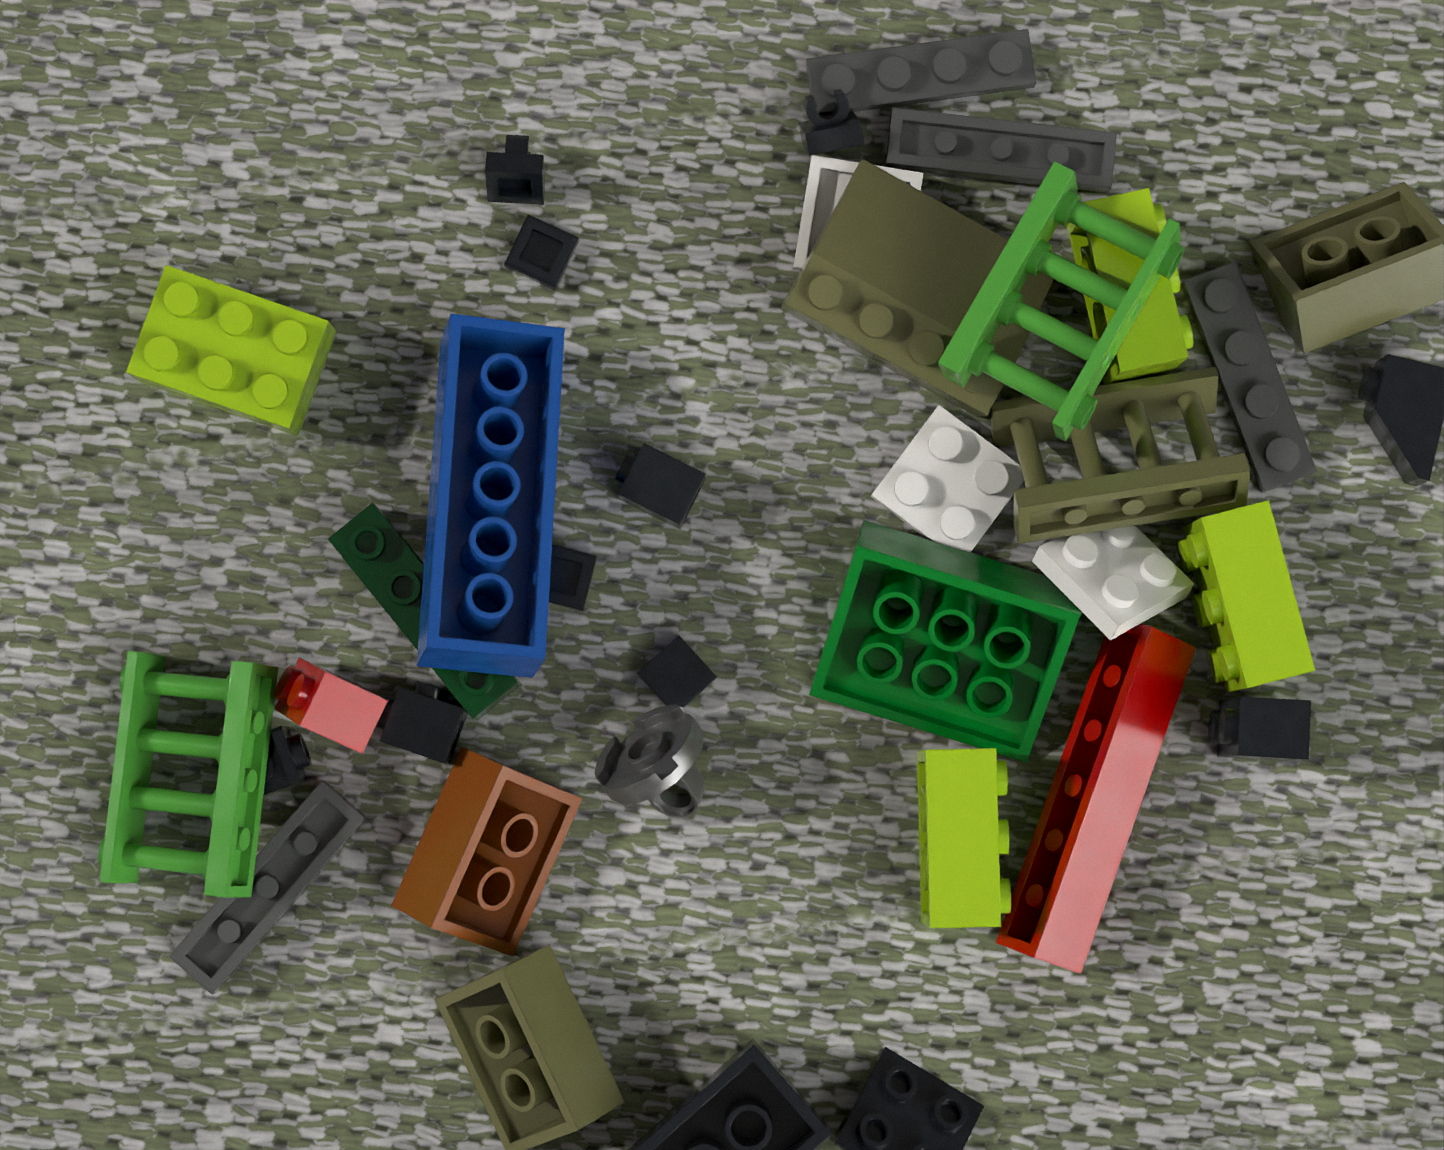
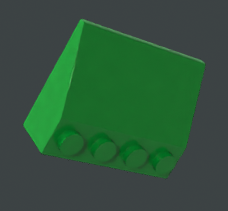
(945, 641)

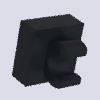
(831, 131)
(515, 174)

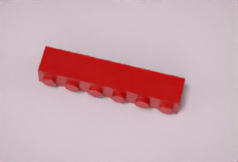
(1095, 796)

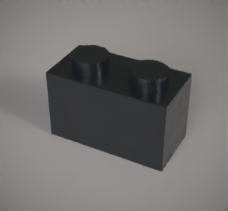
(1261, 728)

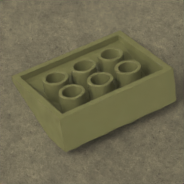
(898, 280)

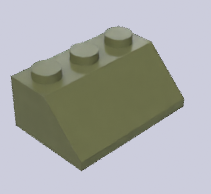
(1353, 266)
(530, 1051)

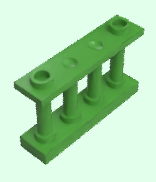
(1031, 253)
(239, 791)

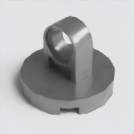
(653, 760)

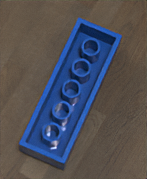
(491, 497)

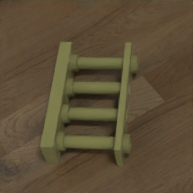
(1128, 497)

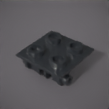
(907, 1111)

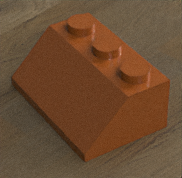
(486, 852)

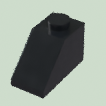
(1405, 413)

